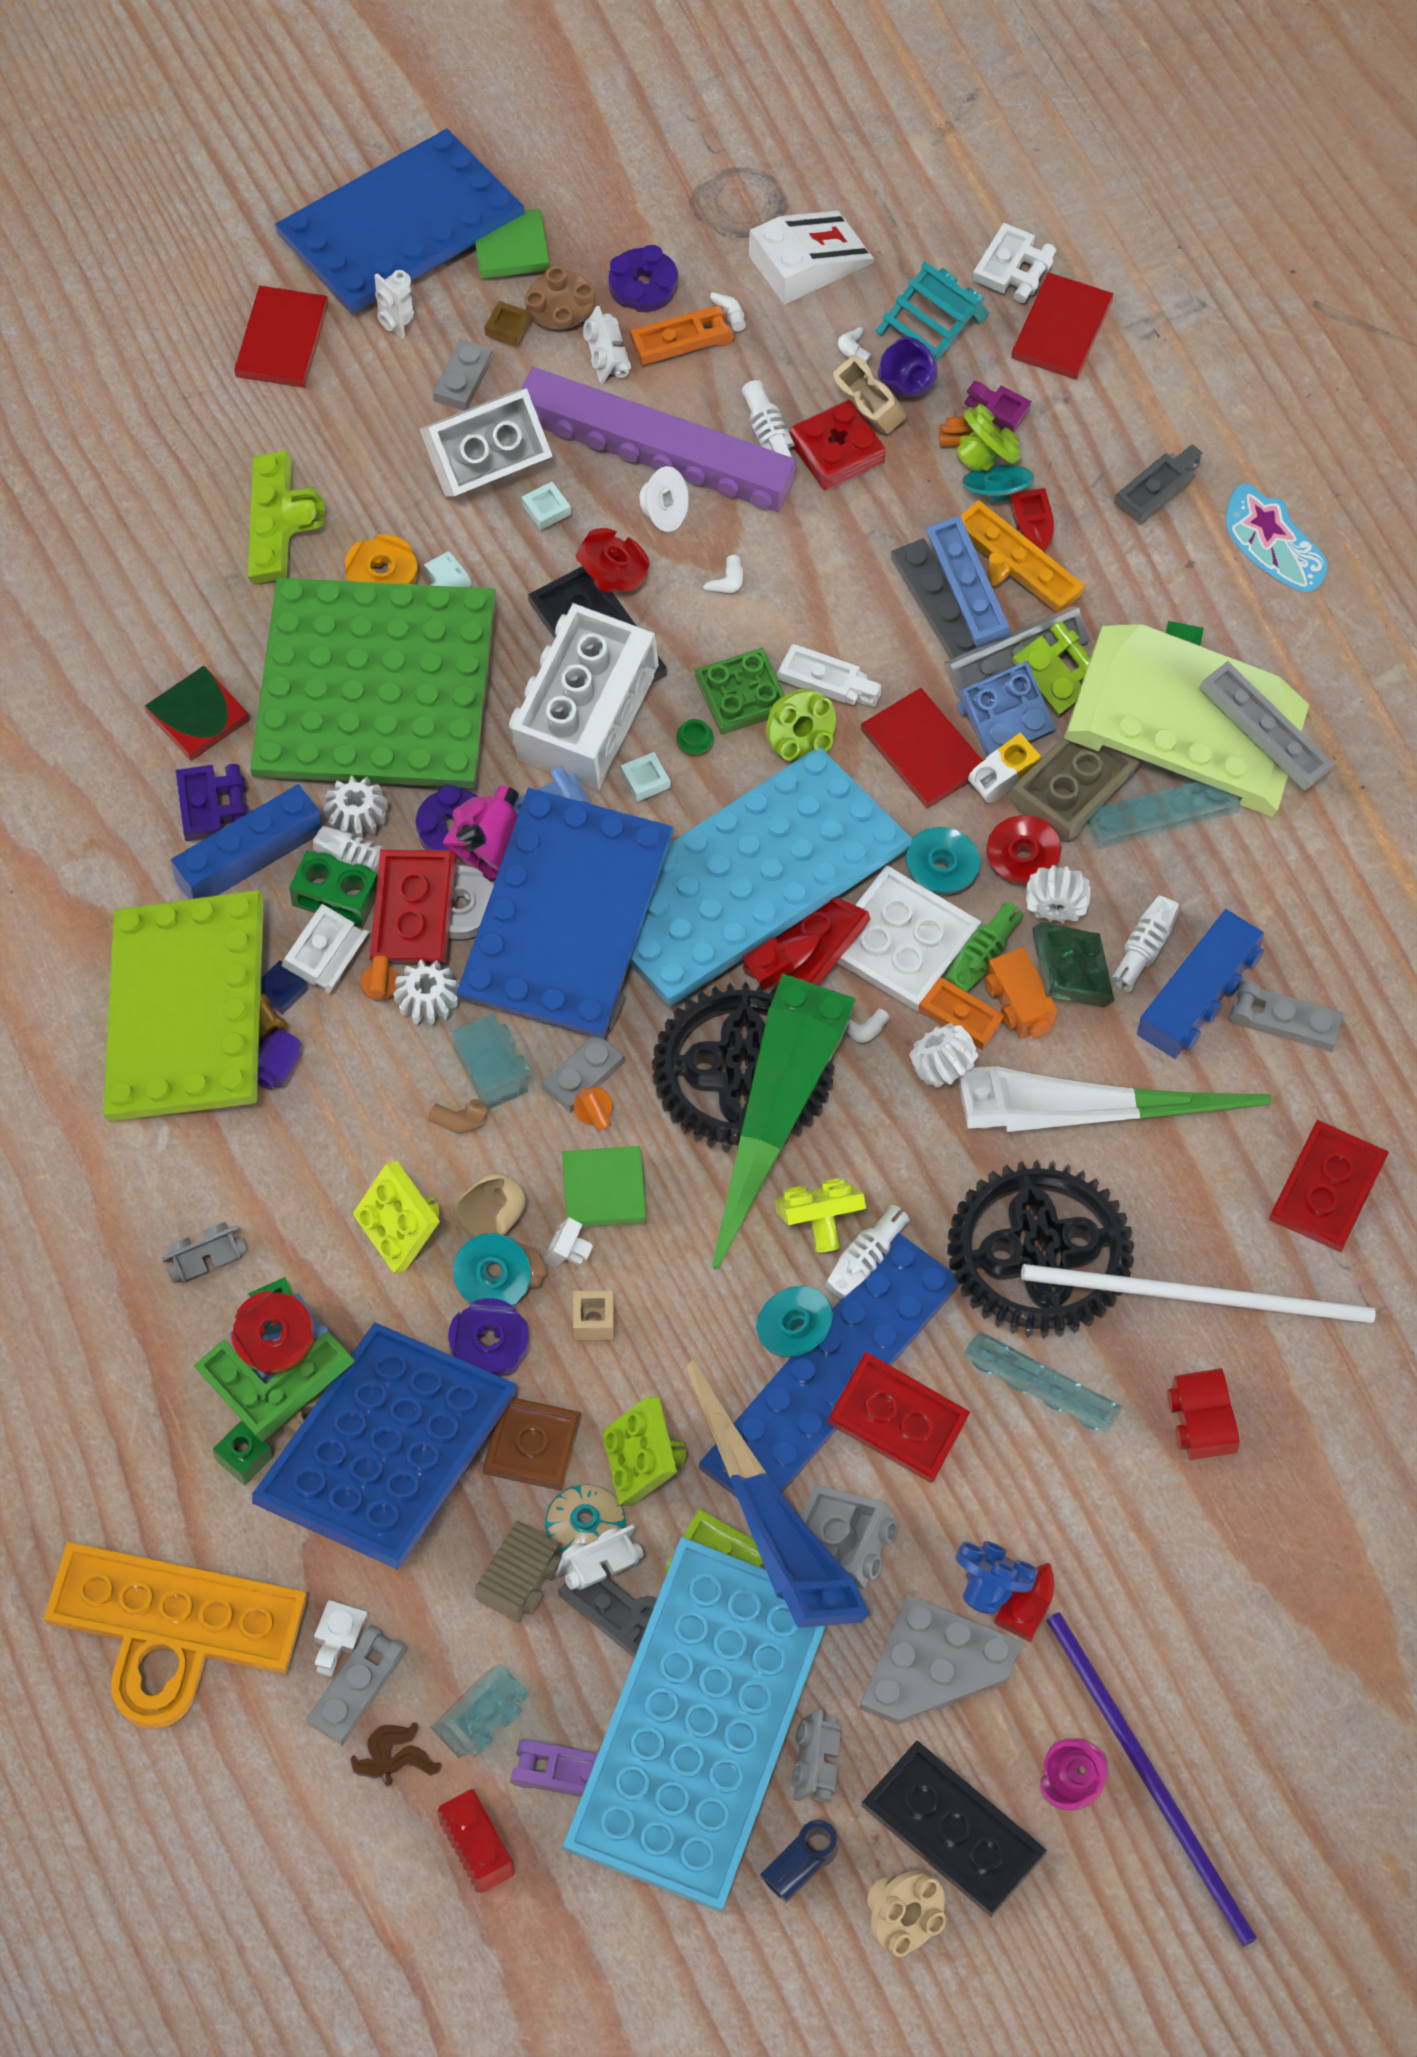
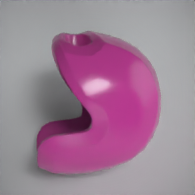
(1062, 1780)

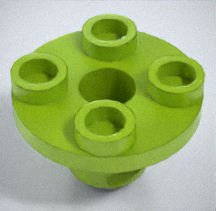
(986, 441)
(800, 724)

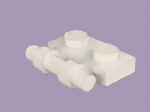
(1005, 256)

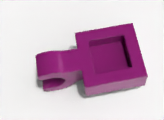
(1004, 404)

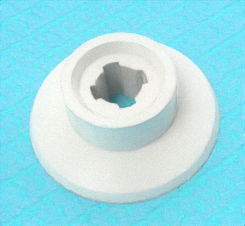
(665, 499)

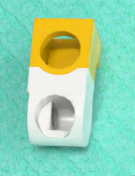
(1004, 768)

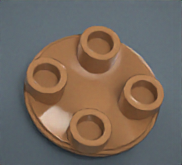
(560, 299)

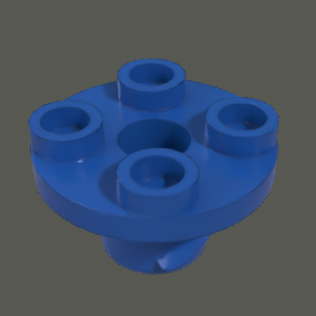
(992, 1576)

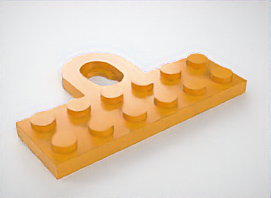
(176, 1610)

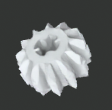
(356, 807)
(1058, 894)
(424, 979)
(943, 1055)

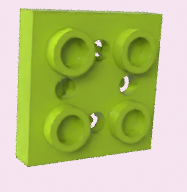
(641, 1451)

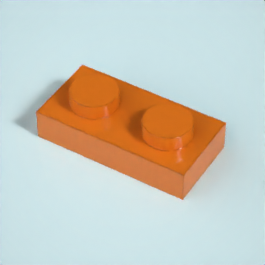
(951, 1004)

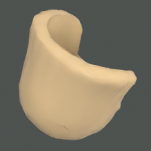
(491, 1190)

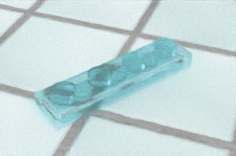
(1159, 813)
(1034, 1377)

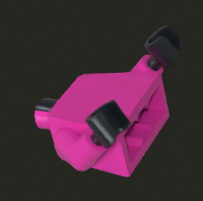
(483, 830)

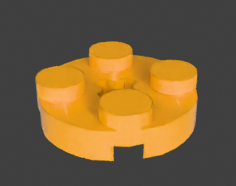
(375, 552)

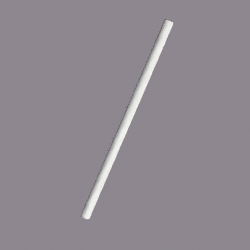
(1197, 1293)

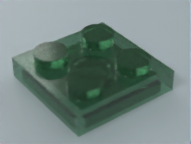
(1073, 964)

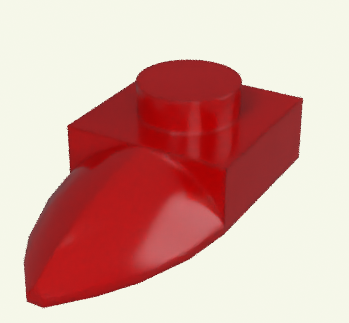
(1033, 516)
(775, 958)
(1026, 1610)

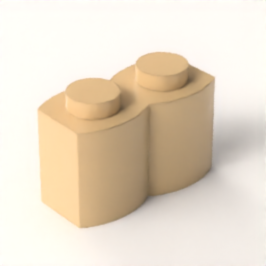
(869, 394)

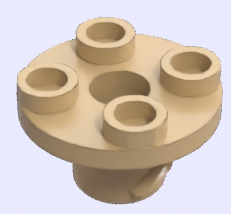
(906, 1911)

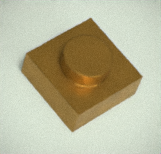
(507, 323)

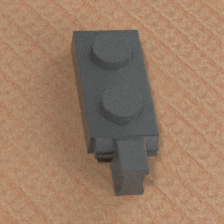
(1158, 483)

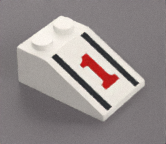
(806, 252)

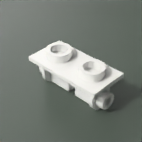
(394, 301)
(601, 334)
(584, 1562)

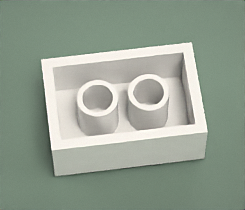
(485, 442)

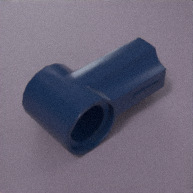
(799, 1863)

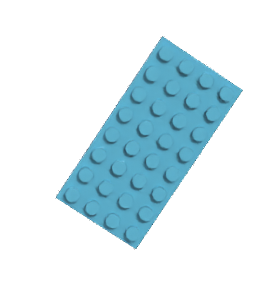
(759, 872)
(695, 1729)

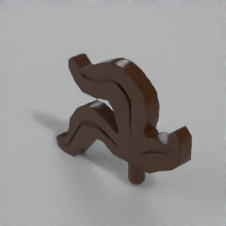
(380, 1748)

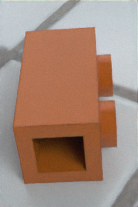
(1021, 994)

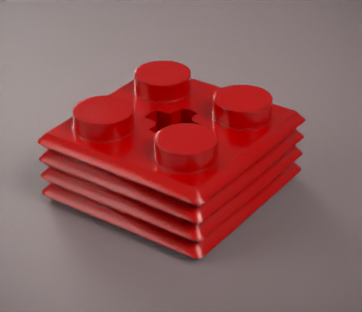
(837, 444)

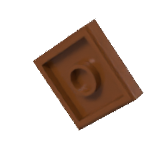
(532, 1444)

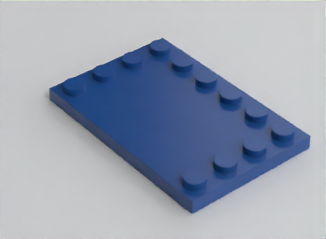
(399, 218)
(565, 912)
(385, 1445)

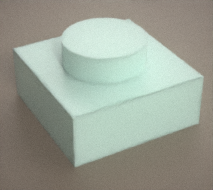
(546, 505)
(645, 776)

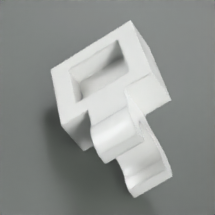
(337, 1633)

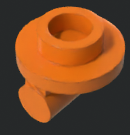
(953, 430)
(379, 979)
(593, 1107)

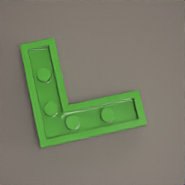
(271, 1404)

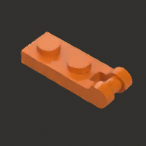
(681, 335)

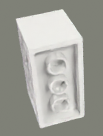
(584, 695)

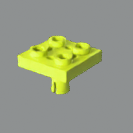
(820, 1208)
(404, 1216)

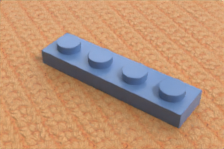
(968, 581)

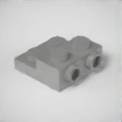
(851, 1529)

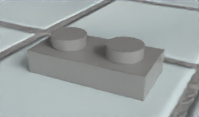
(462, 375)
(584, 1068)

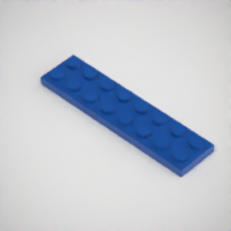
(879, 1316)

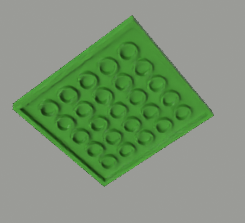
(374, 682)

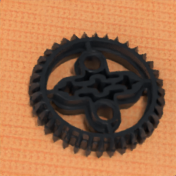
(744, 1010)
(1050, 1235)

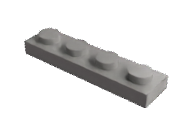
(997, 655)
(1266, 725)

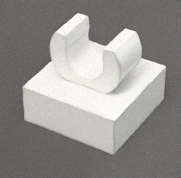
(567, 1245)

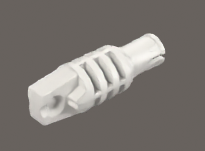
(767, 419)
(347, 847)
(1146, 942)
(864, 1251)

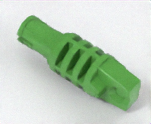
(983, 945)

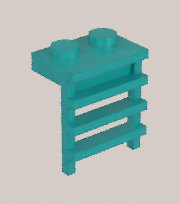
(945, 293)

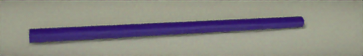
(1152, 1780)

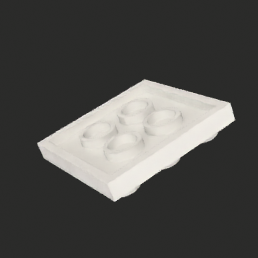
(908, 938)

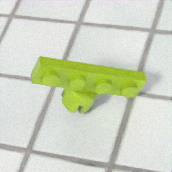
(277, 515)

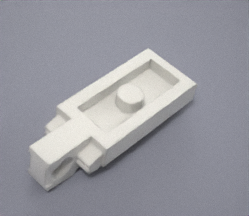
(828, 676)

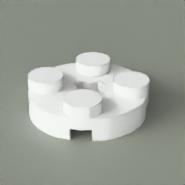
(476, 890)

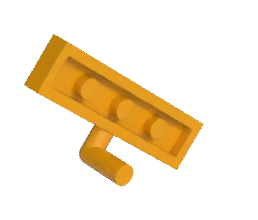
(1017, 556)

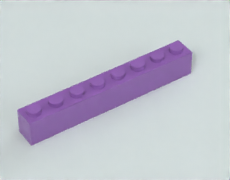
(660, 440)

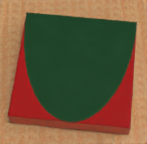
(197, 713)

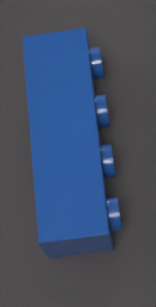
(247, 845)
(1200, 984)

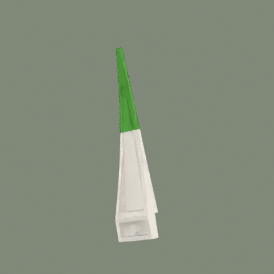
(1034, 1101)

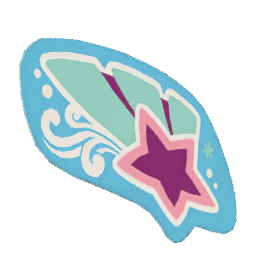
(1272, 540)

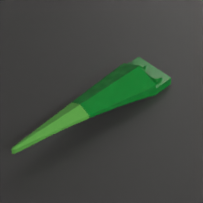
(795, 1049)

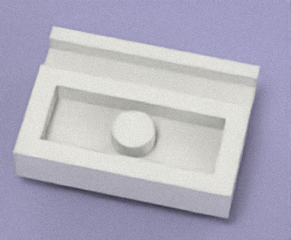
(325, 948)

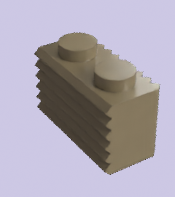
(518, 1572)

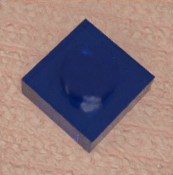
(282, 987)

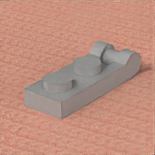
(1286, 1017)
(356, 1686)

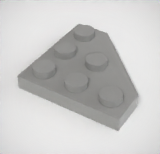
(935, 1662)

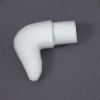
(731, 309)
(848, 345)
(733, 578)
(869, 1029)

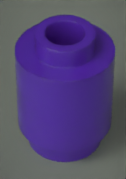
(277, 1059)

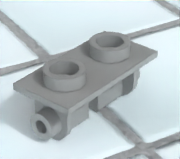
(188, 1257)
(816, 1738)

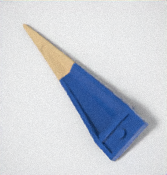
(795, 1560)

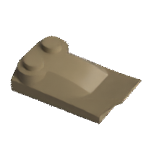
(1071, 785)

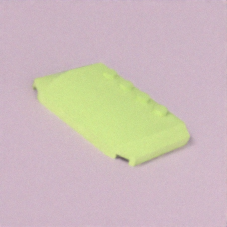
(1148, 704)

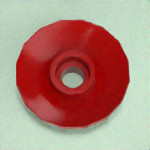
(1019, 835)

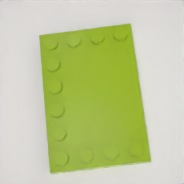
(184, 1006)

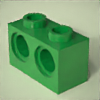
(333, 891)

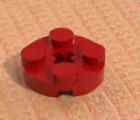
(613, 561)
(249, 1329)

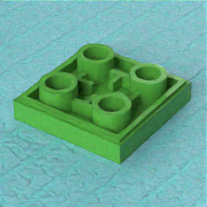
(514, 247)
(739, 690)
(604, 1186)

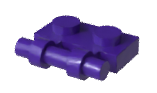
(199, 799)

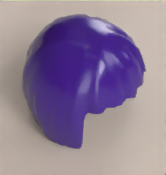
(908, 367)

